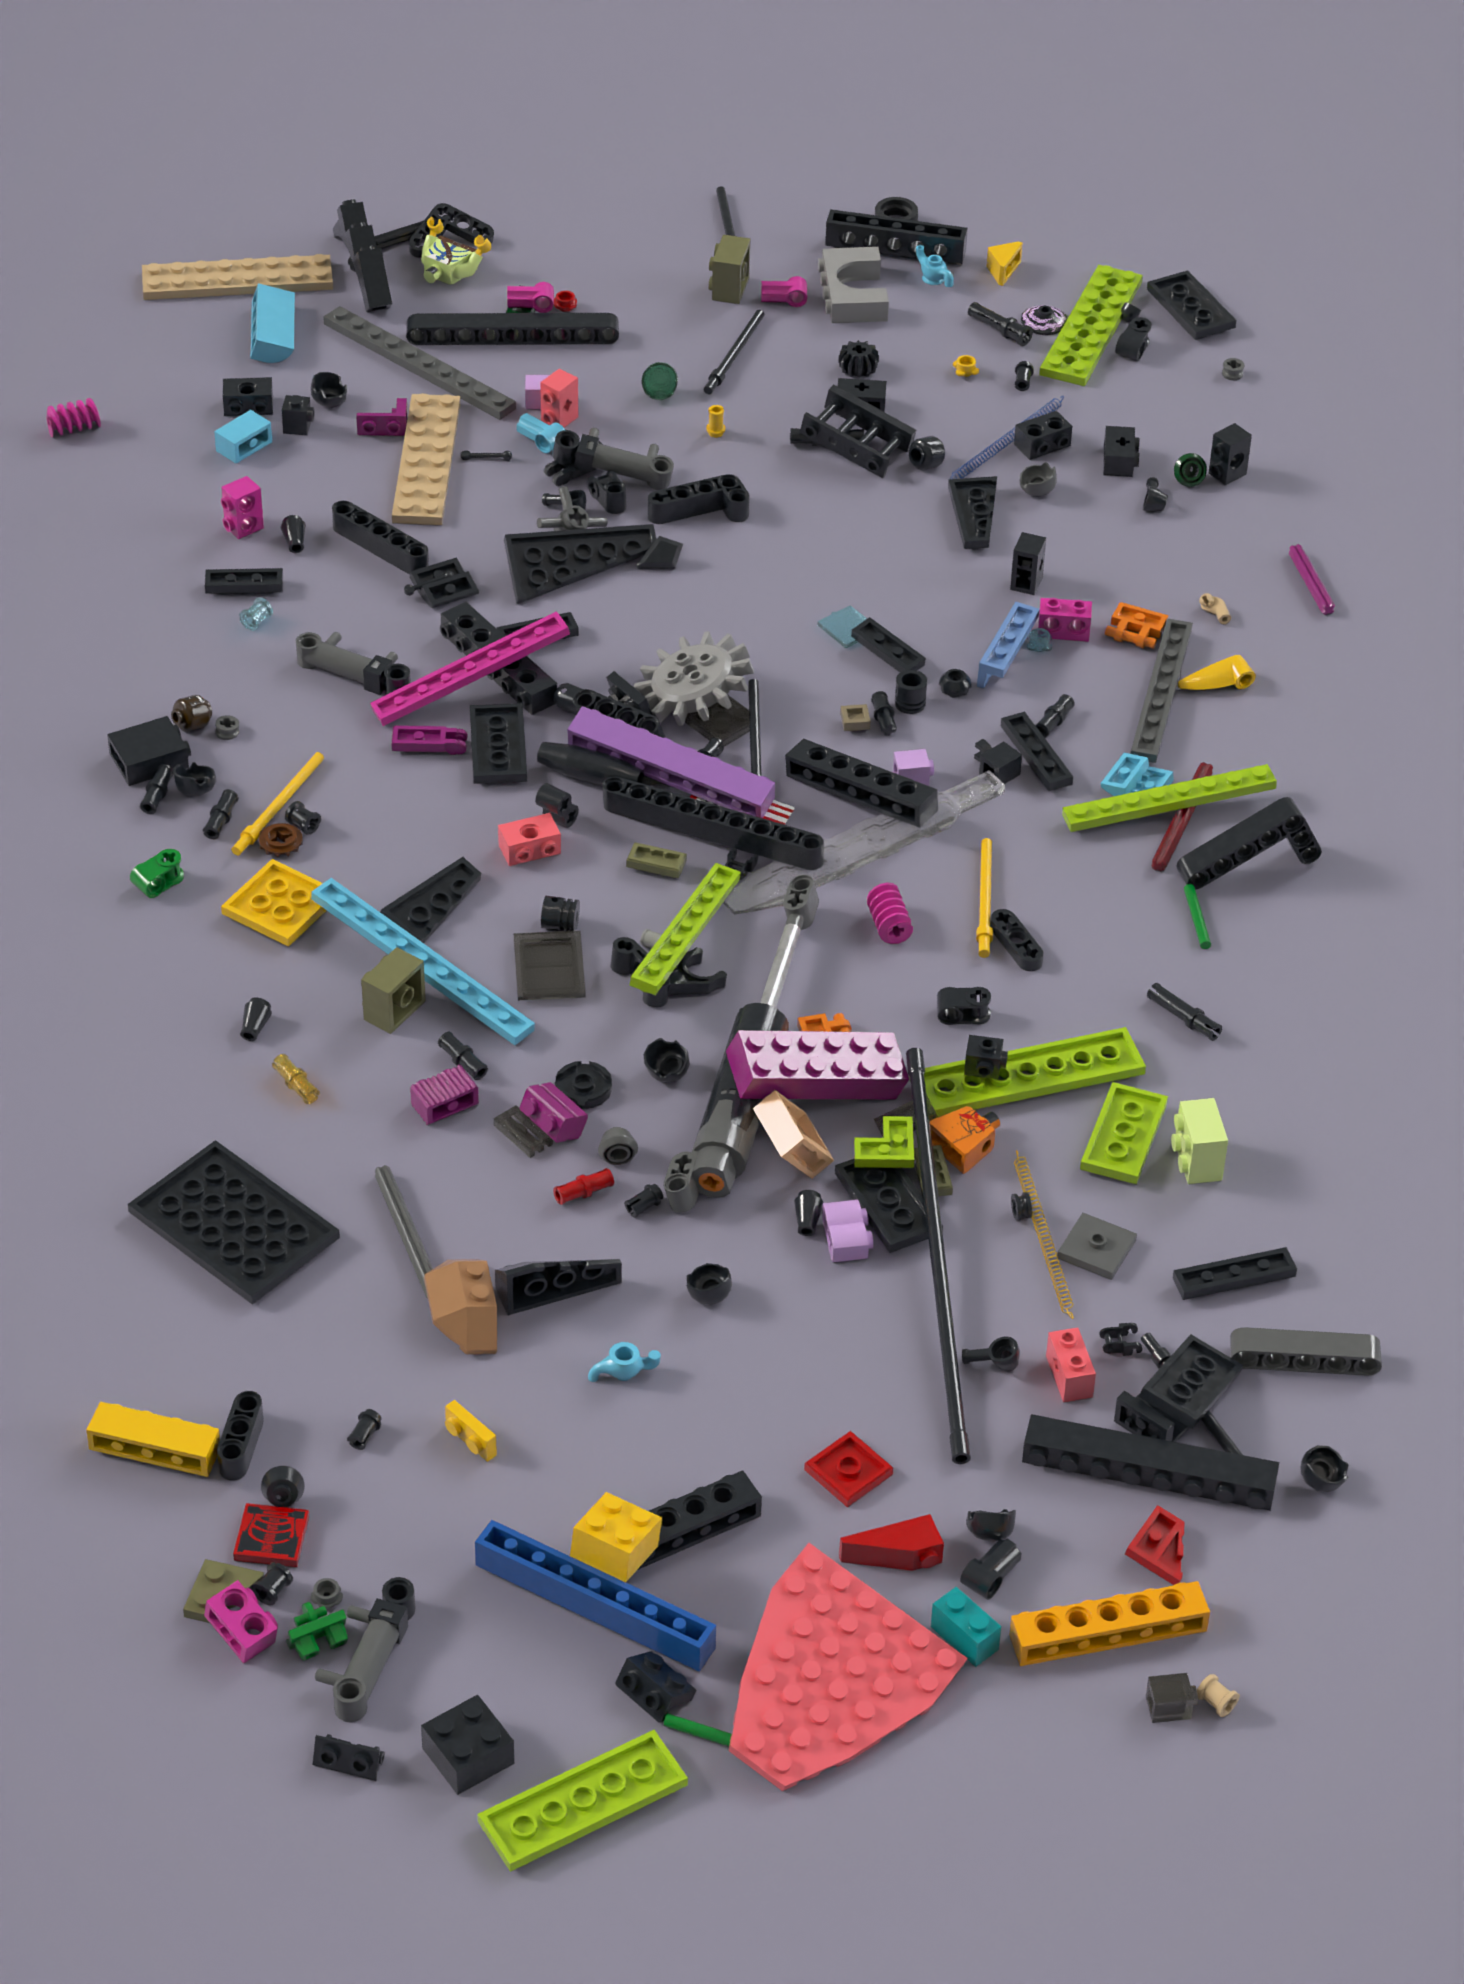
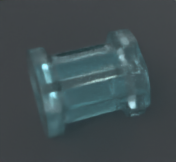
(256, 613)

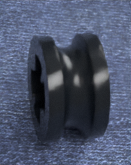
(1021, 1205)

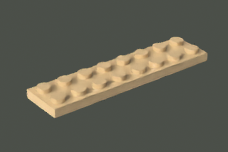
(236, 276)
(426, 459)

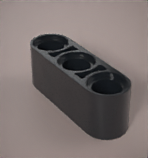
(240, 1435)

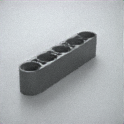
(1306, 1351)

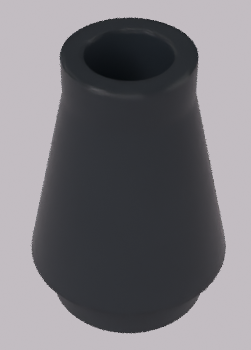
(294, 530)
(255, 1017)
(808, 1210)

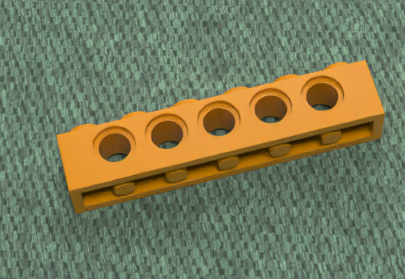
(1109, 1623)

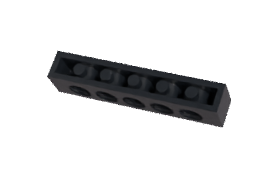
(886, 229)
(520, 679)
(861, 783)
(705, 1514)

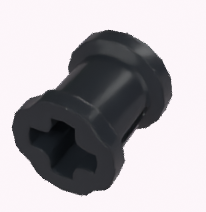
(302, 817)
(272, 1583)

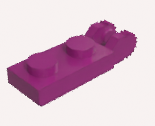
(429, 739)

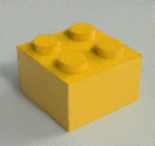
(615, 1537)

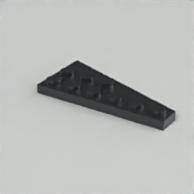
(558, 558)

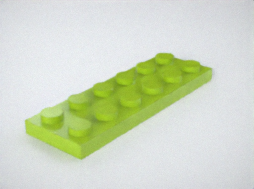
(582, 1800)

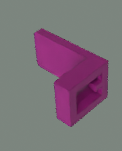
(384, 423)

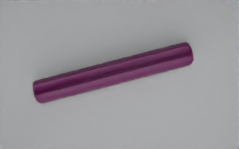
(1311, 579)

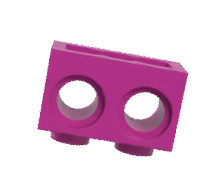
(242, 507)
(1066, 618)
(234, 1624)

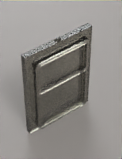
(549, 965)

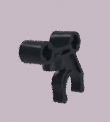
(629, 954)

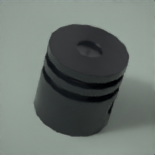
(910, 691)
(560, 914)

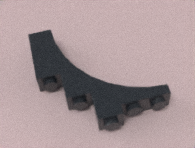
(366, 257)

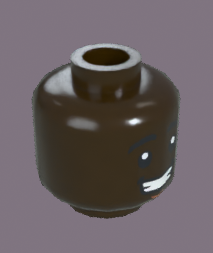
(191, 713)

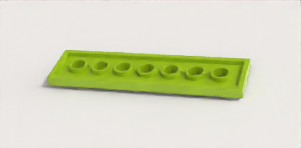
(1104, 293)
(1043, 1080)

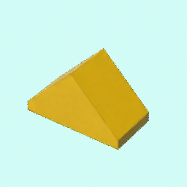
(1003, 260)

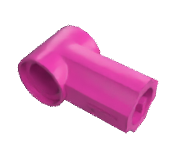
(785, 291)
(531, 297)

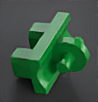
(304, 1636)

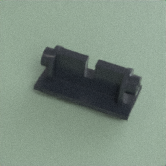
(347, 1757)

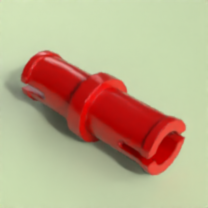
(583, 1186)

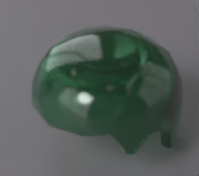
(659, 381)

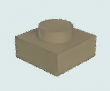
(855, 717)

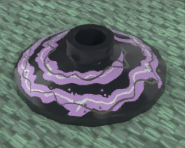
(1044, 319)

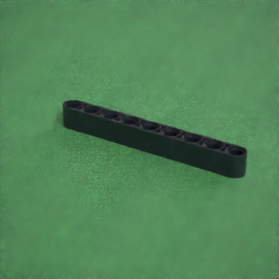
(512, 328)
(713, 823)

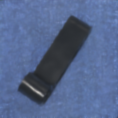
(700, 498)

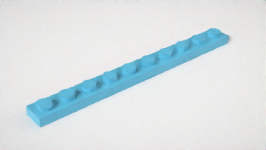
(437, 970)

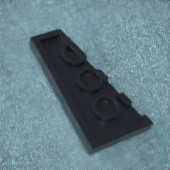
(433, 900)

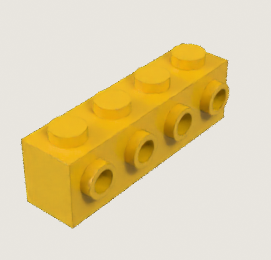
(153, 1438)

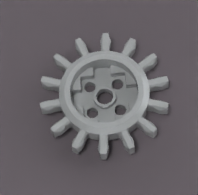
(711, 672)

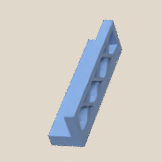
(1007, 642)

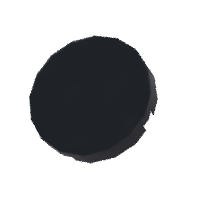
(585, 1083)

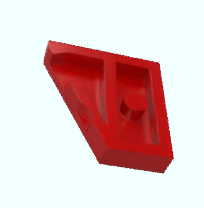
(1160, 1545)

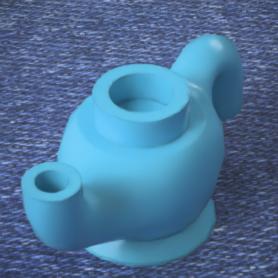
(934, 269)
(624, 1362)

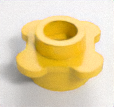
(965, 366)

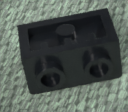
(626, 693)

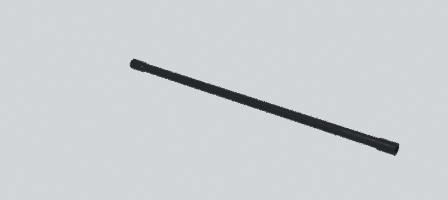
(958, 1438)

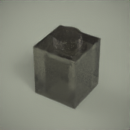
(1170, 1697)

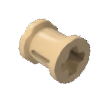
(1217, 1695)

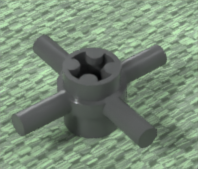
(571, 517)

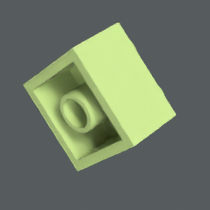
(1200, 1141)

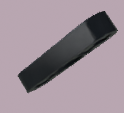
(1034, 957)

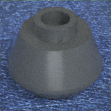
(617, 1146)

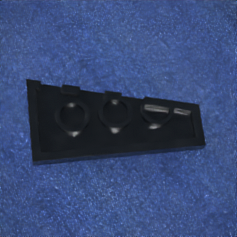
(974, 507)

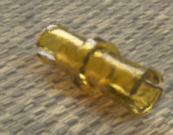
(295, 1078)

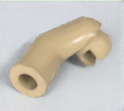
(1215, 606)

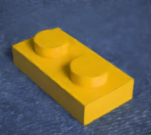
(470, 1430)

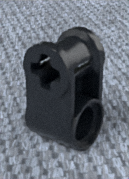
(1134, 339)
(608, 492)
(961, 1005)

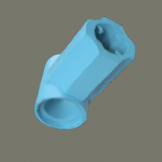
(540, 432)

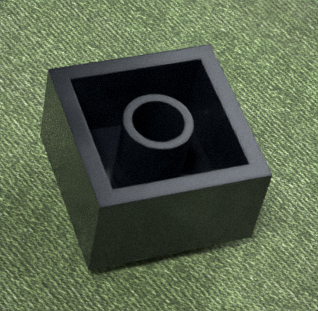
(467, 1744)

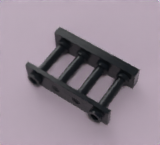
(868, 418)

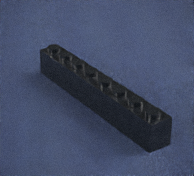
(1150, 1462)

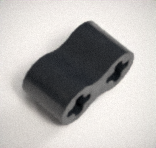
(558, 804)

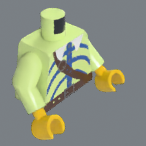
(449, 259)

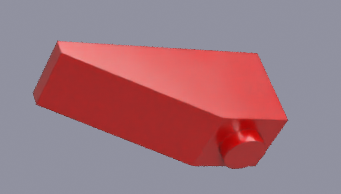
(900, 1545)

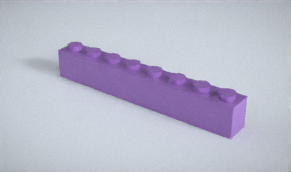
(673, 763)

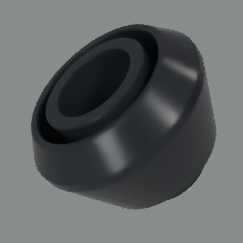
(282, 1486)

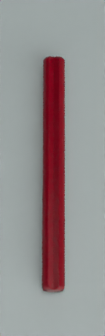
(1177, 826)

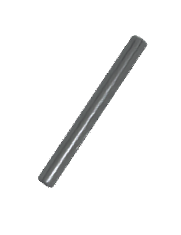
(403, 1223)

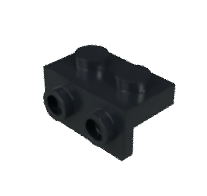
(653, 1684)

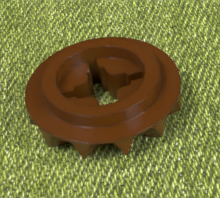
(287, 833)

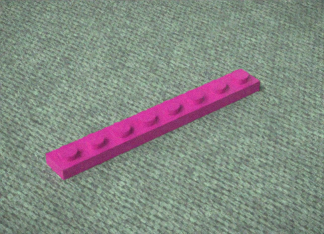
(469, 668)

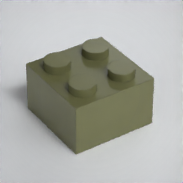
(730, 269)
(393, 990)

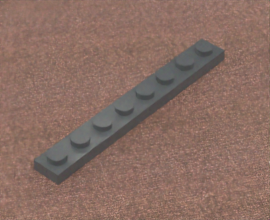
(1161, 689)

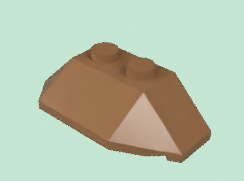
(464, 1304)

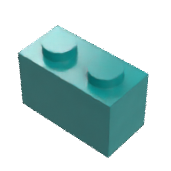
(965, 1626)

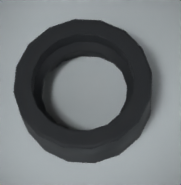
(897, 206)

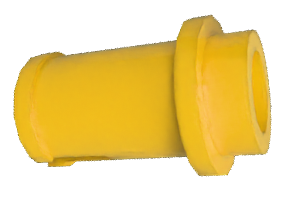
(716, 427)

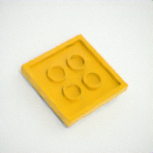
(276, 903)

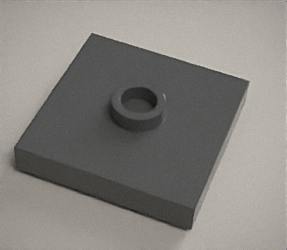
(1097, 1246)

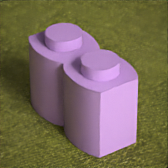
(846, 1230)

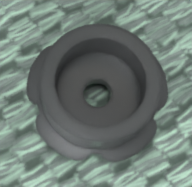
(326, 1587)

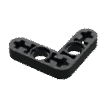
(459, 216)

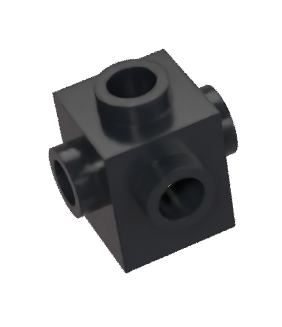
(985, 1057)

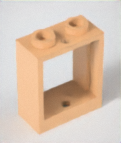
(793, 1134)

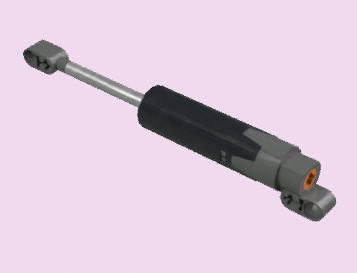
(728, 1121)

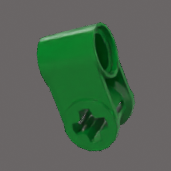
(157, 875)

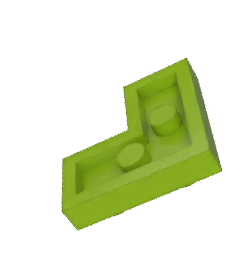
(892, 1150)

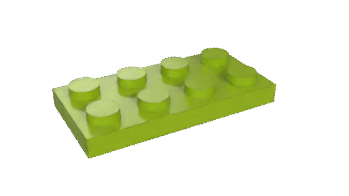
(1124, 1133)

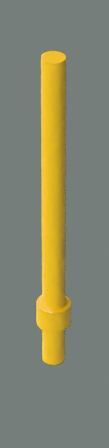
(252, 832)
(984, 932)

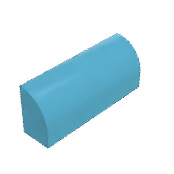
(272, 324)

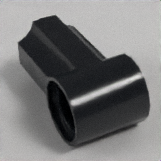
(987, 1574)

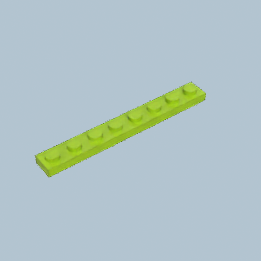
(1169, 798)
(684, 929)

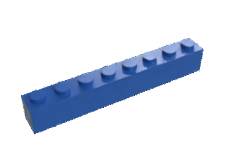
(595, 1595)

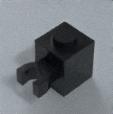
(1000, 760)

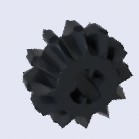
(858, 358)

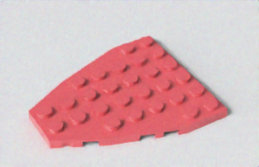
(832, 1673)

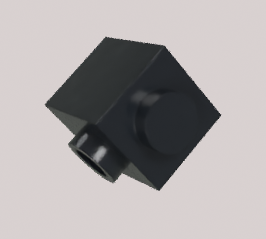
(297, 415)

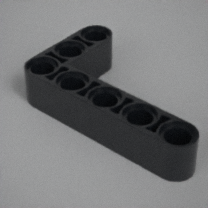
(1248, 839)

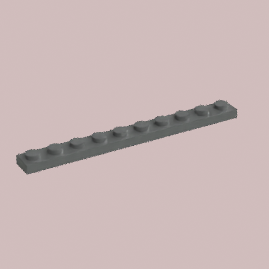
(420, 363)

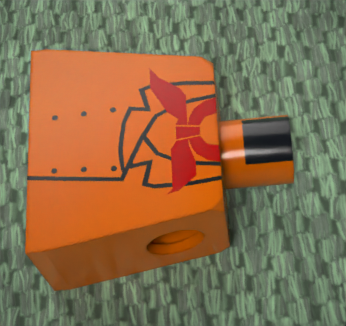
(964, 1136)

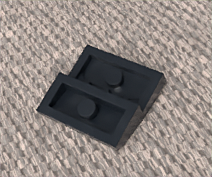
(446, 589)

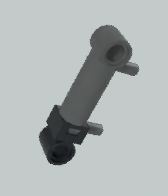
(589, 453)
(375, 673)
(385, 1628)

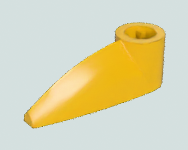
(1223, 673)

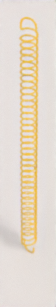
(1037, 1231)

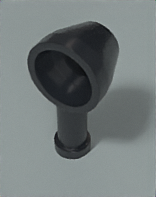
(578, 498)
(1155, 499)
(1002, 1351)

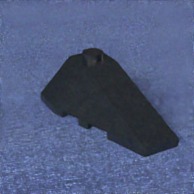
(546, 1282)

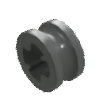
(1233, 369)
(227, 733)

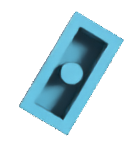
(243, 436)

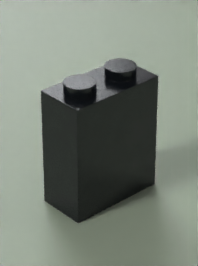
(145, 746)

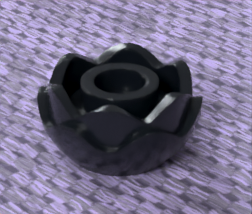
(955, 683)

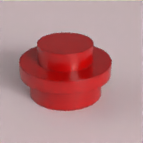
(565, 301)

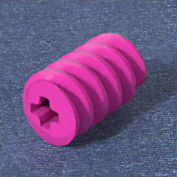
(72, 416)
(889, 913)

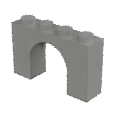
(849, 303)

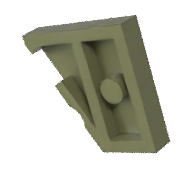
(211, 1580)

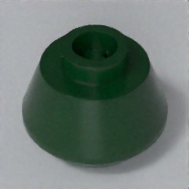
(1190, 470)

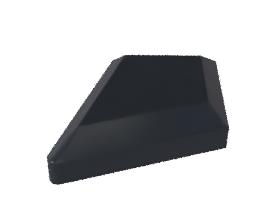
(662, 554)

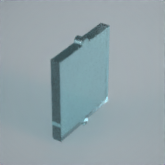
(840, 625)

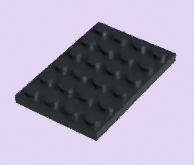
(233, 1221)

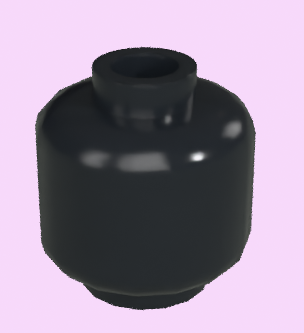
(927, 452)

